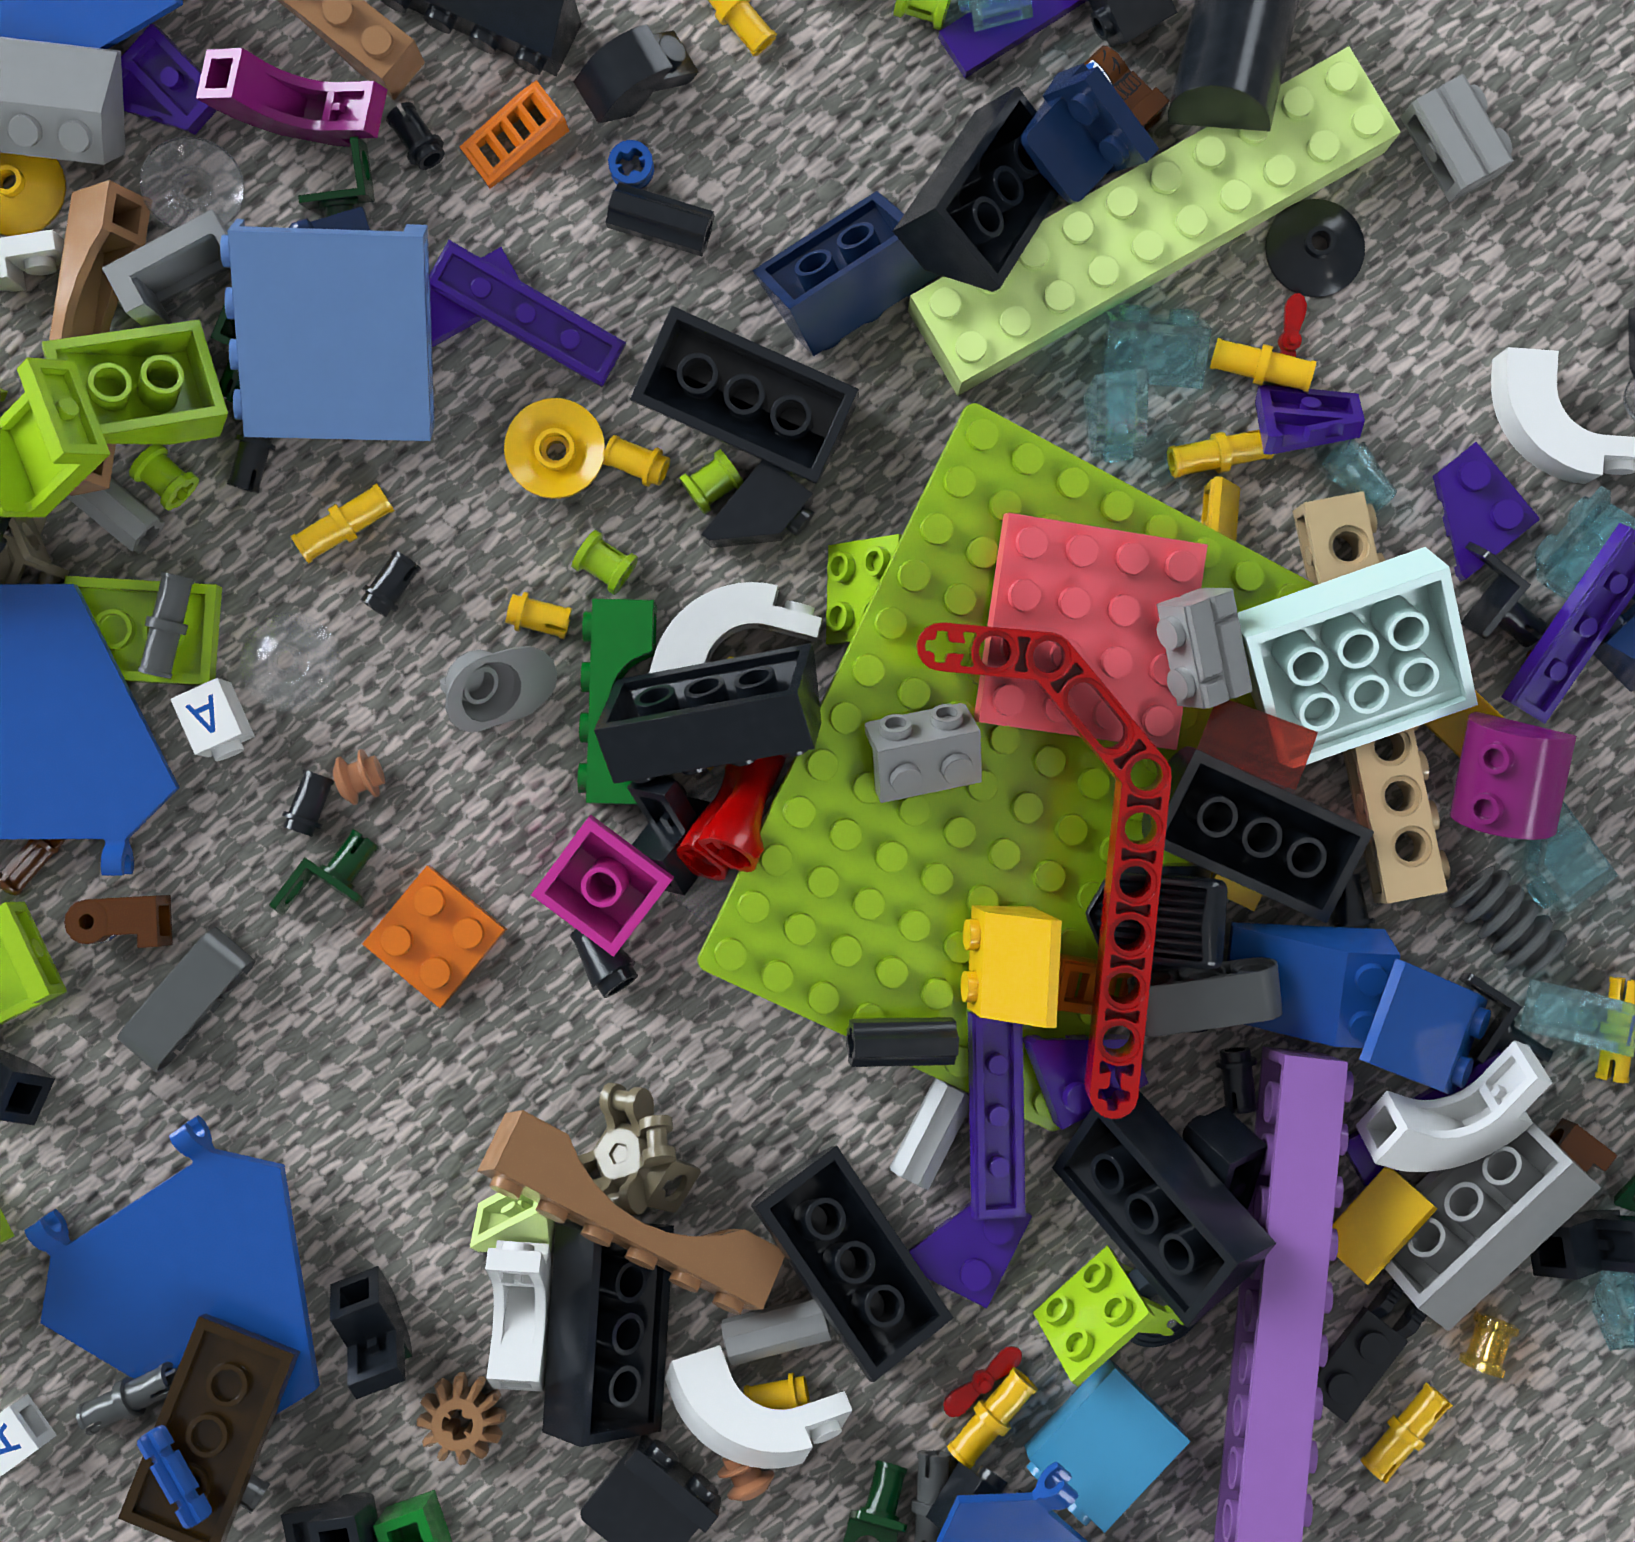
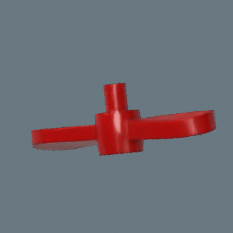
(1294, 315)
(983, 1380)

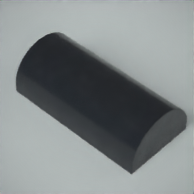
(1233, 63)
(1259, 834)
(851, 1261)

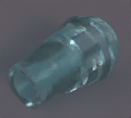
(1357, 470)

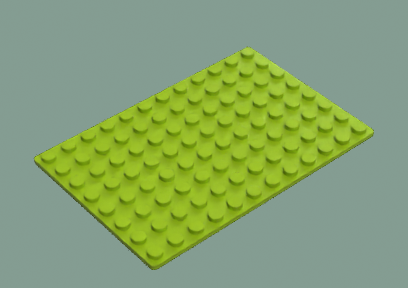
(870, 898)

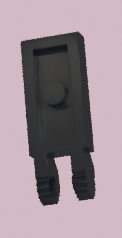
(1366, 1352)

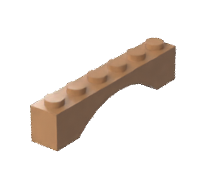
(362, 39)
(101, 227)
(542, 1165)

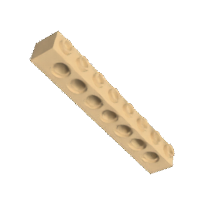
(1369, 775)

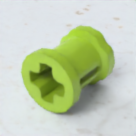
(929, 10)
(163, 476)
(712, 481)
(604, 562)

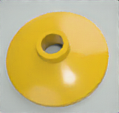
(35, 195)
(551, 423)

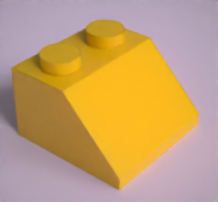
(1012, 964)

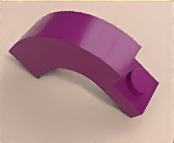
(287, 103)

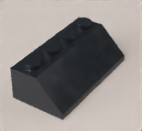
(529, 30)
(980, 199)
(745, 395)
(711, 715)
(1163, 1208)
(604, 1342)

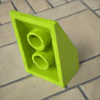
(148, 382)

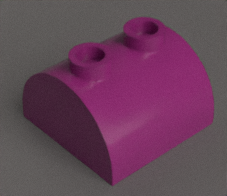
(1511, 778)

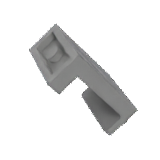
(167, 268)

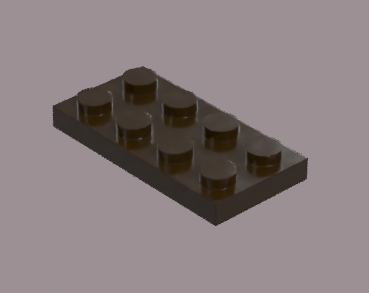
(219, 1423)

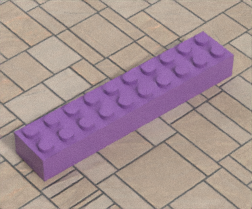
(1284, 1301)

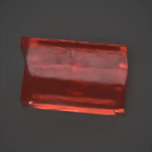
(1258, 743)

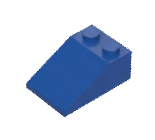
(1326, 977)
(1426, 1028)

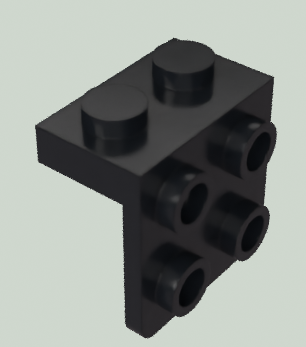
(651, 1498)

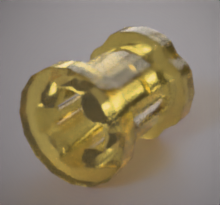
(1489, 1344)

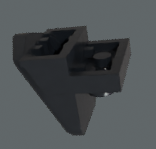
(1188, 916)

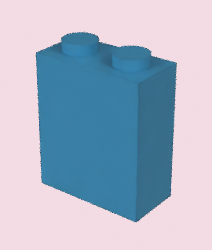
(1110, 1443)

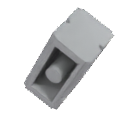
(1458, 137)
(1204, 647)

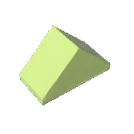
(509, 1220)

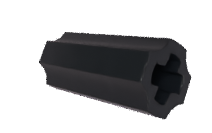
(659, 219)
(902, 1042)

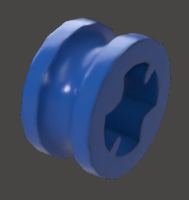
(626, 151)

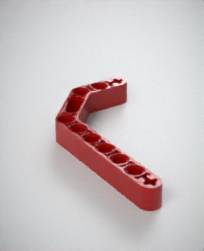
(1122, 852)

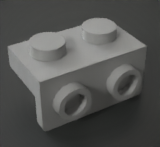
(924, 751)

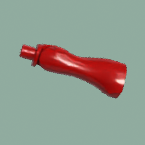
(730, 825)

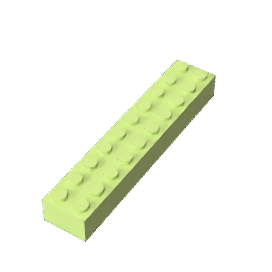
(1157, 222)

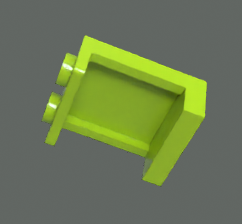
(47, 439)
(26, 966)

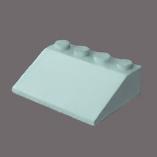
(1361, 653)

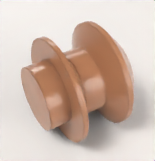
(358, 776)
(747, 1480)

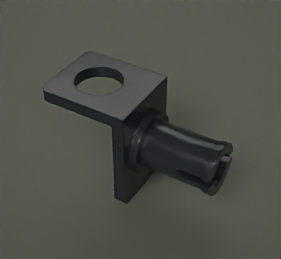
(1501, 605)
(1502, 1029)

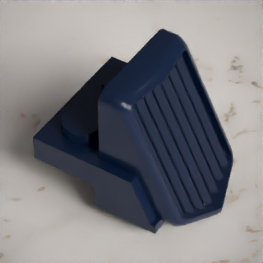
(1084, 133)

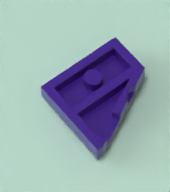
(162, 83)
(1304, 420)
(1479, 508)
(1062, 1070)
(970, 1253)

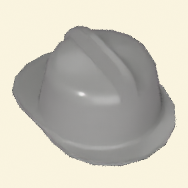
(497, 686)

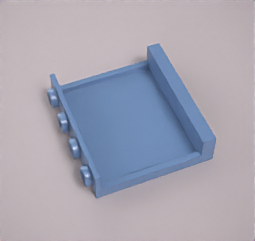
(330, 332)

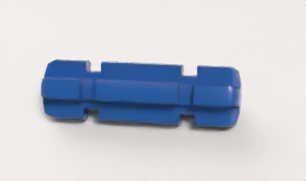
(174, 1476)

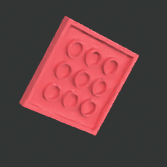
(1103, 598)

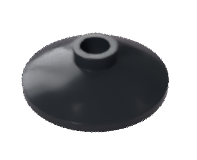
(1299, 263)

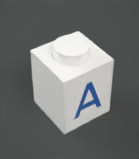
(213, 719)
(21, 1432)

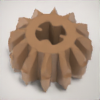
(474, 1406)

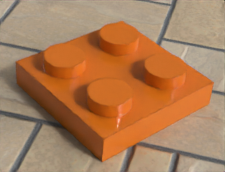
(434, 936)

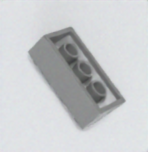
(61, 101)
(1487, 1223)

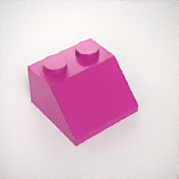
(602, 885)

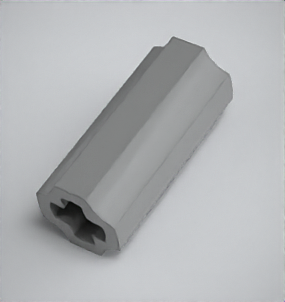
(121, 516)
(931, 1134)
(774, 1330)

